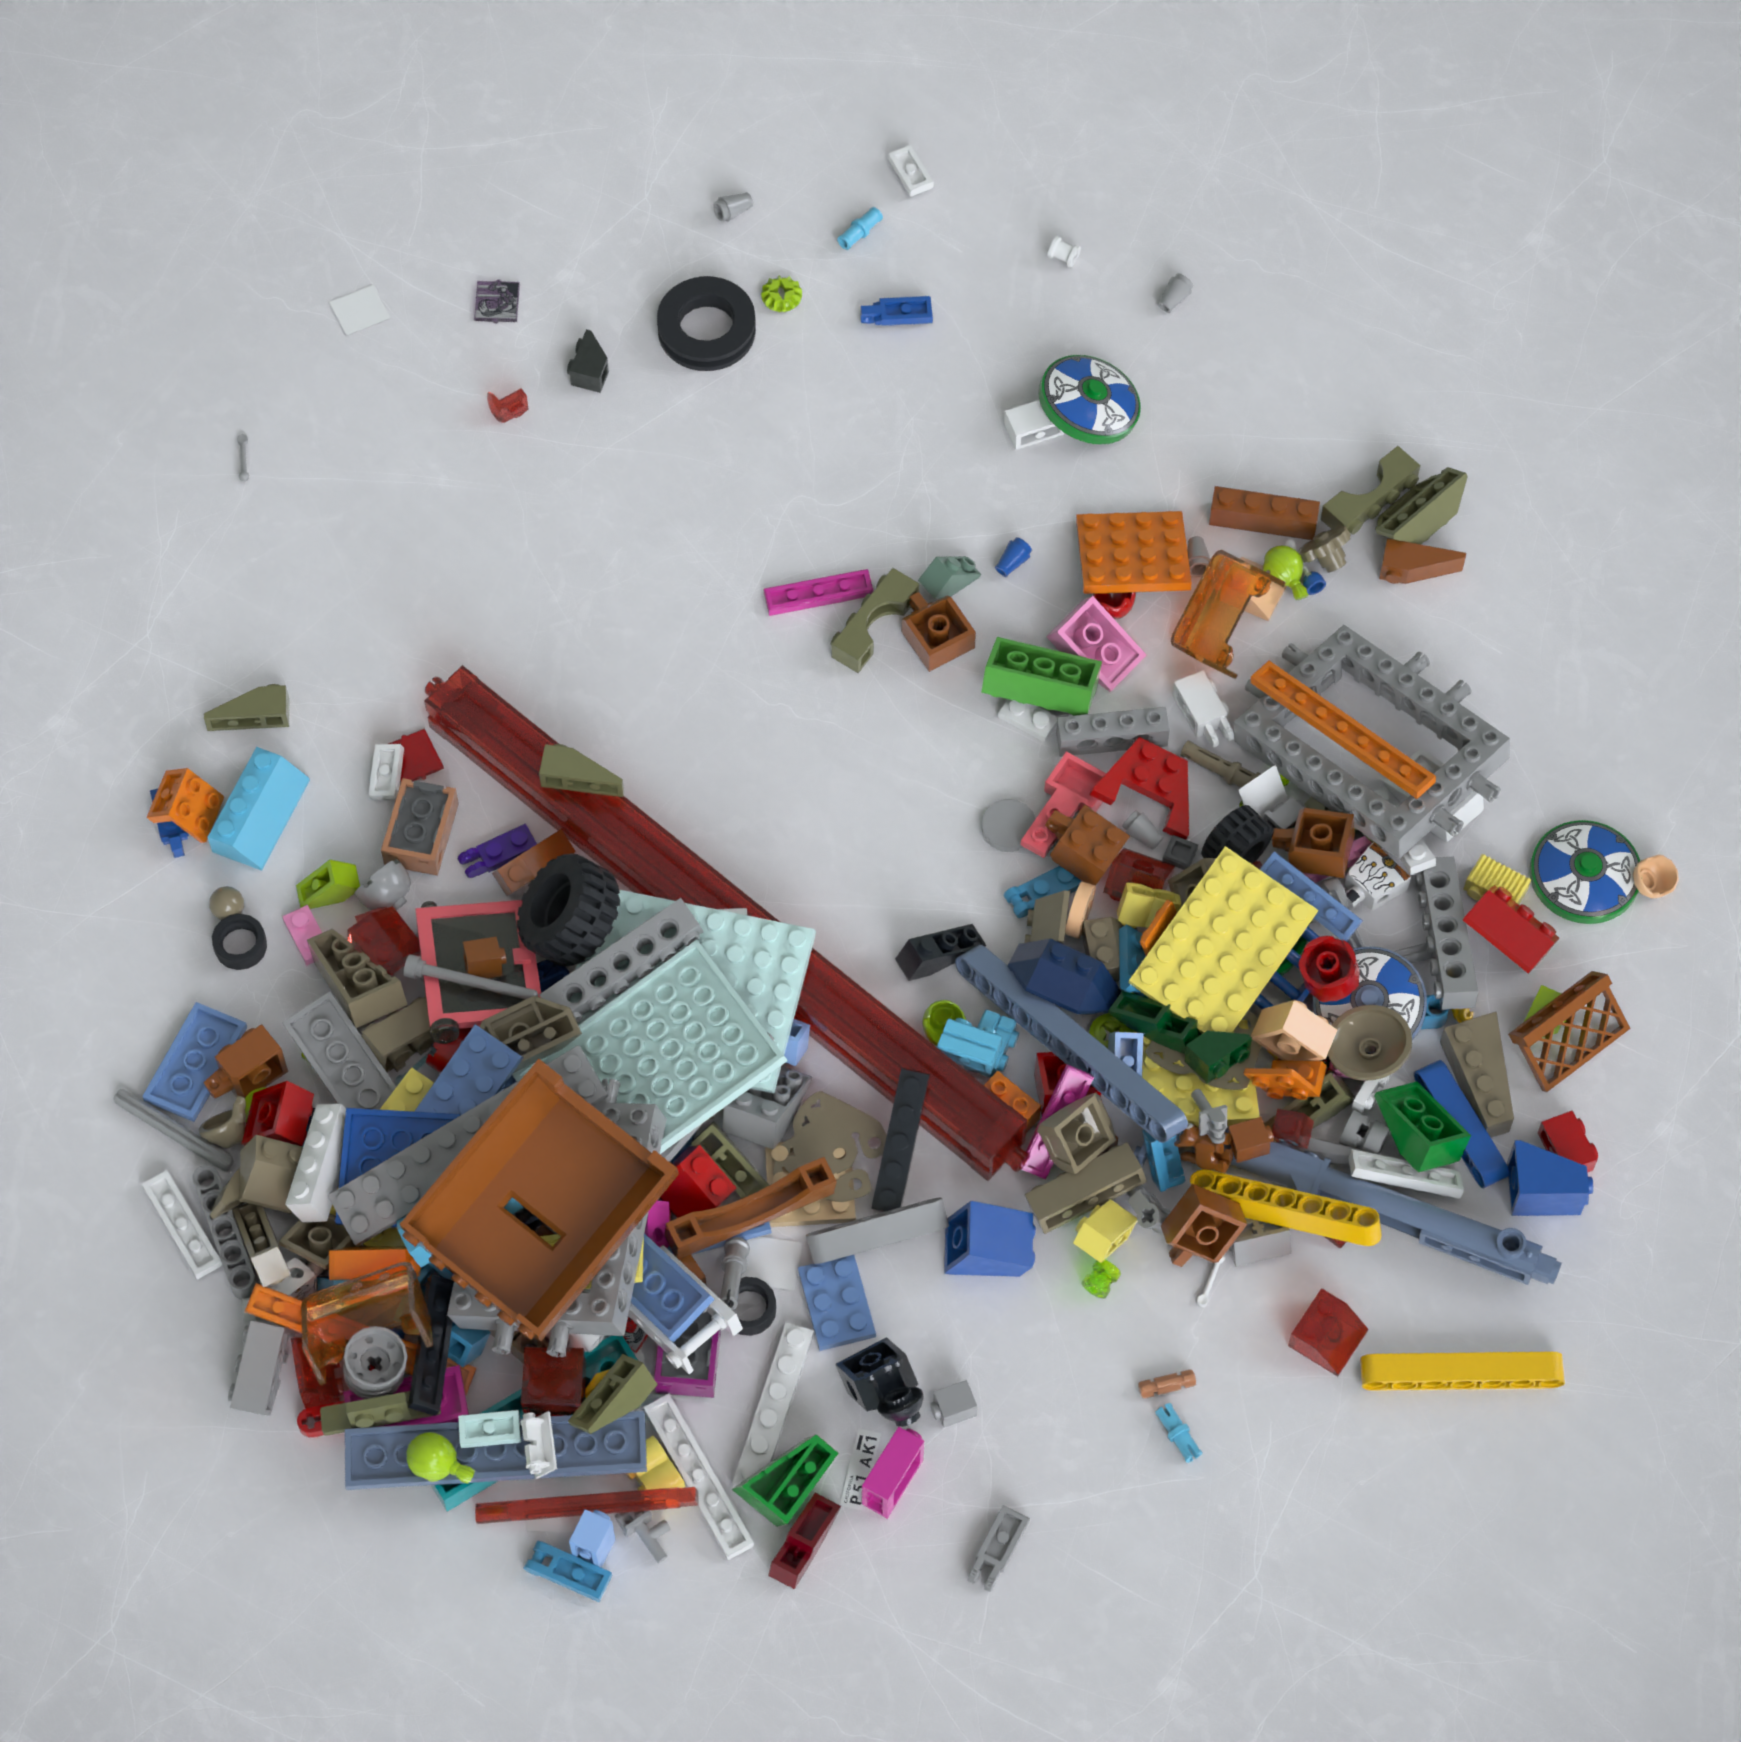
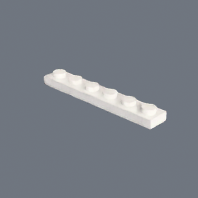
(774, 1401)
(697, 1473)

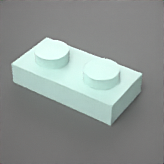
(489, 1429)

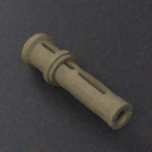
(1232, 772)

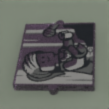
(497, 301)

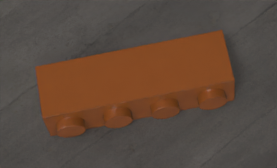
(1264, 513)

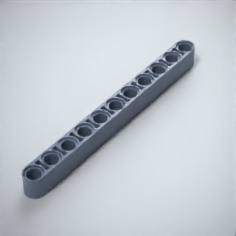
(1072, 1044)

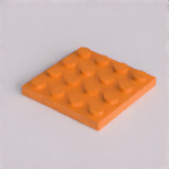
(1133, 552)

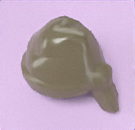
(227, 1127)

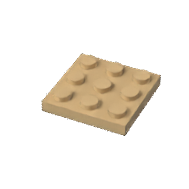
(818, 1212)

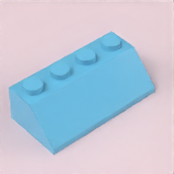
(258, 809)

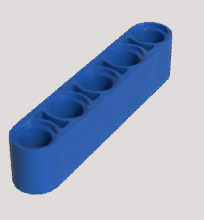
(1480, 1153)

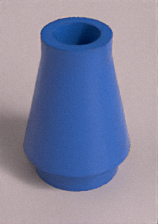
(1014, 555)

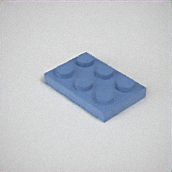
(836, 1302)

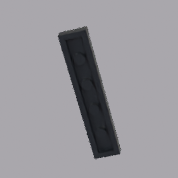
(900, 1139)
(432, 1361)

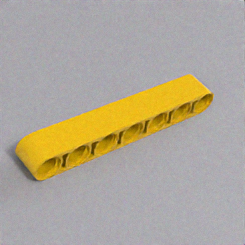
(1295, 1208)
(1462, 1370)

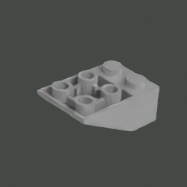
(765, 1115)

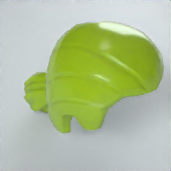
(1288, 566)
(936, 1018)
(435, 1458)

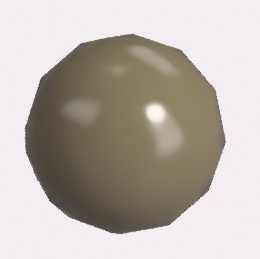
(226, 902)

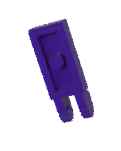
(497, 851)

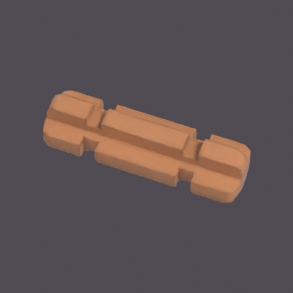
(1167, 1384)

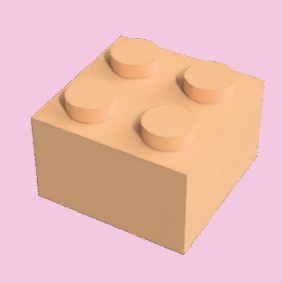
(1294, 1032)

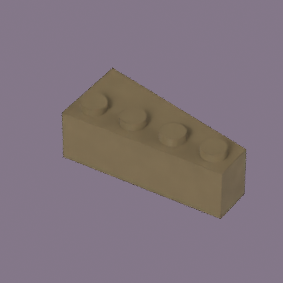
(357, 983)
(400, 1035)
(1480, 1069)

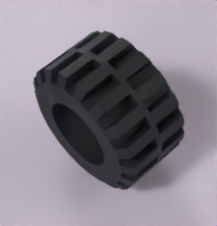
(1242, 833)

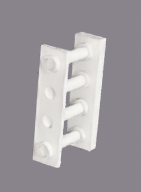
(722, 1318)

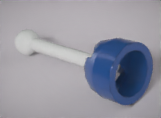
(1312, 580)

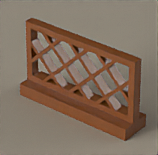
(1563, 1009)

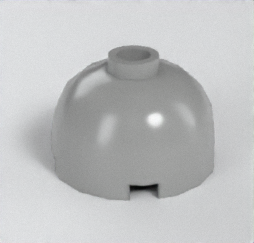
(385, 887)

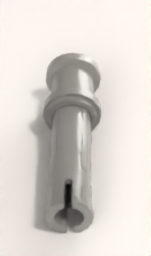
(734, 1266)

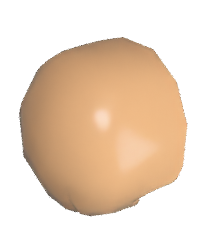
(1655, 876)

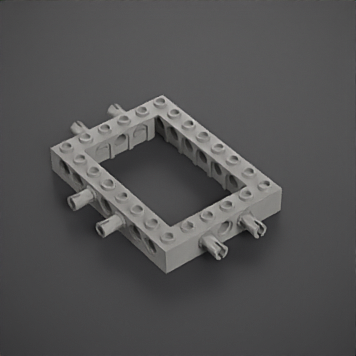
(1394, 828)
(608, 1303)

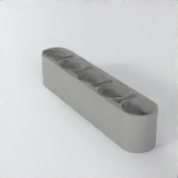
(877, 1230)
(226, 1244)

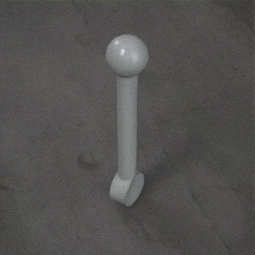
(242, 441)

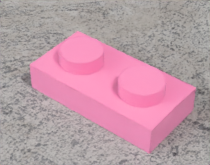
(301, 927)

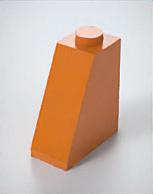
(362, 1260)

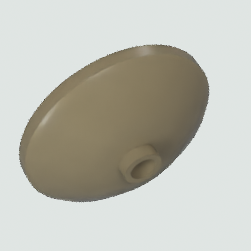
(1368, 1030)

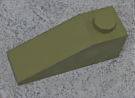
(256, 709)
(573, 771)
(1333, 1099)
(730, 1160)
(616, 1395)

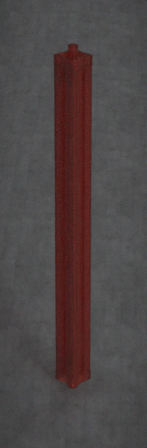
(657, 864)

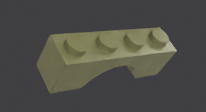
(1395, 473)
(891, 597)

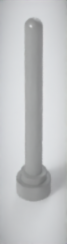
(417, 967)

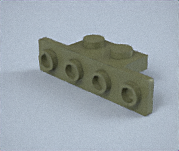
(368, 1413)

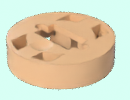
(1080, 909)

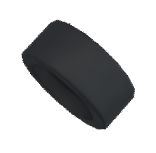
(233, 923)
(759, 1325)

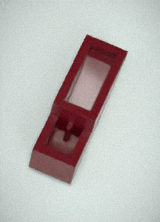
(804, 1540)

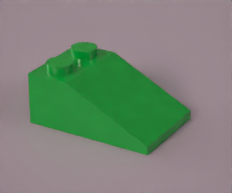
(1421, 1127)

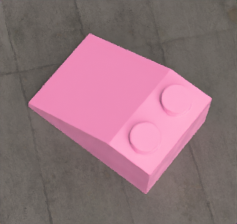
(1096, 635)

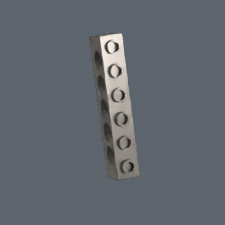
(1447, 935)
(627, 948)

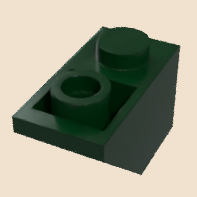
(1216, 1052)

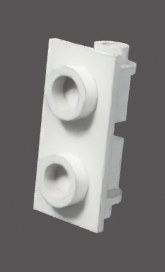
(541, 1452)

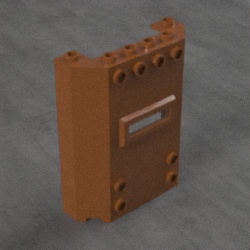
(566, 1170)

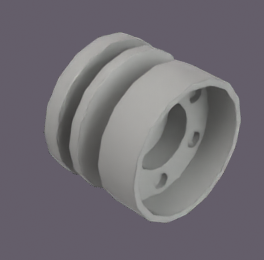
(374, 1347)

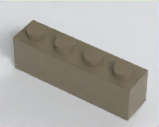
(1094, 1185)
(261, 1244)

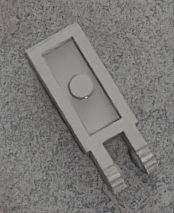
(999, 1545)

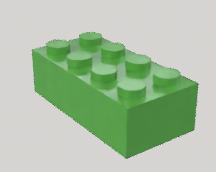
(1041, 677)

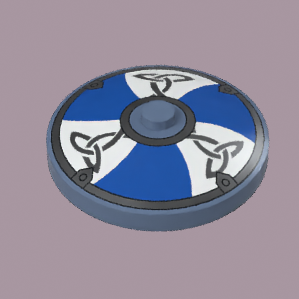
(1383, 981)

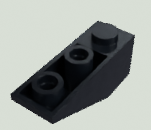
(936, 951)

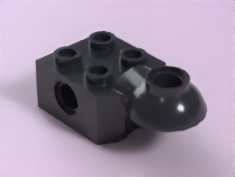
(883, 1381)

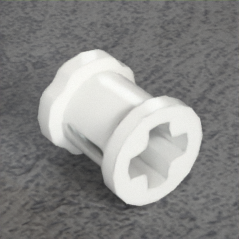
(1064, 251)

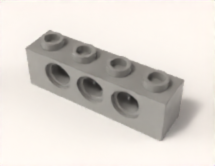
(1111, 731)

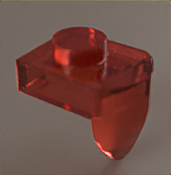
(509, 407)

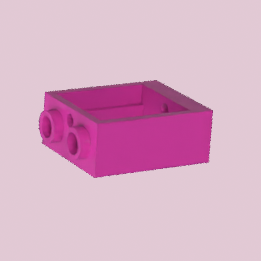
(893, 1471)

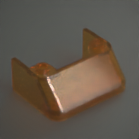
(1217, 609)
(375, 1299)

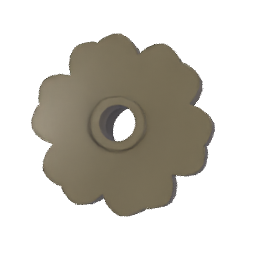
(1327, 548)

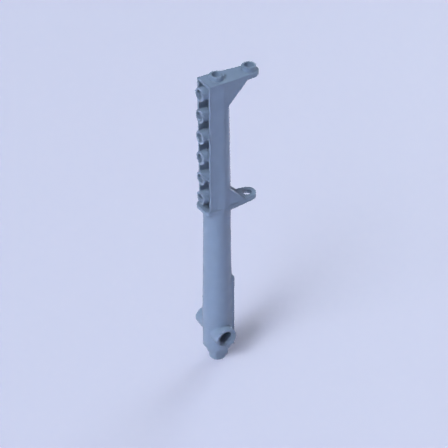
(1464, 1238)

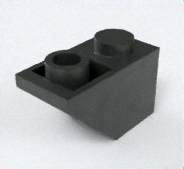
(590, 364)

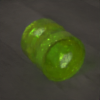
(1101, 1278)

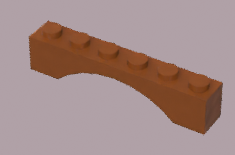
(711, 1226)

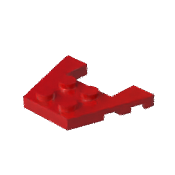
(1153, 774)

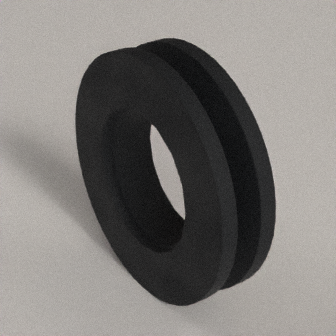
(705, 354)

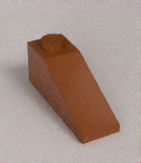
(1414, 562)
(525, 866)

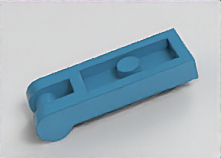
(1041, 886)
(1130, 957)
(569, 1571)

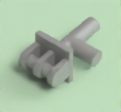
(1211, 1120)
(647, 1535)

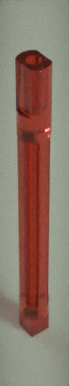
(575, 1505)

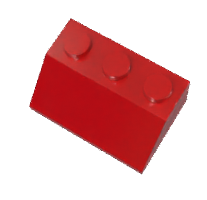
(1511, 928)

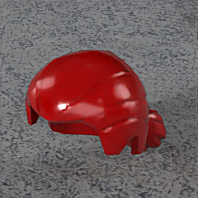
(1116, 604)

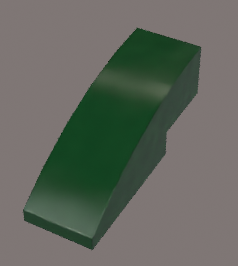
(1155, 1021)

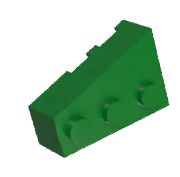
(787, 1480)

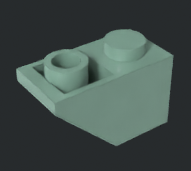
(949, 575)

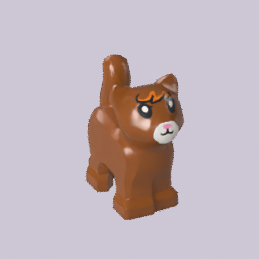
(1207, 1154)

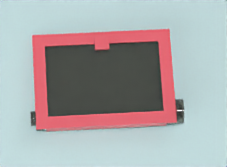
(441, 945)

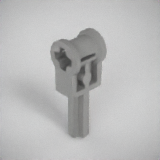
(1148, 1209)

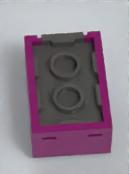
(703, 1361)

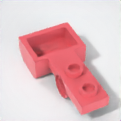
(1069, 792)

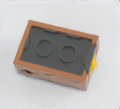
(420, 826)

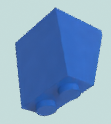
(1546, 1182)
(989, 1241)

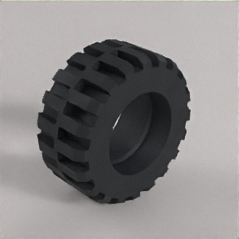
(568, 910)

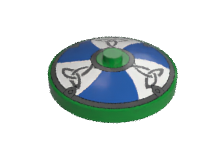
(1089, 399)
(1584, 871)

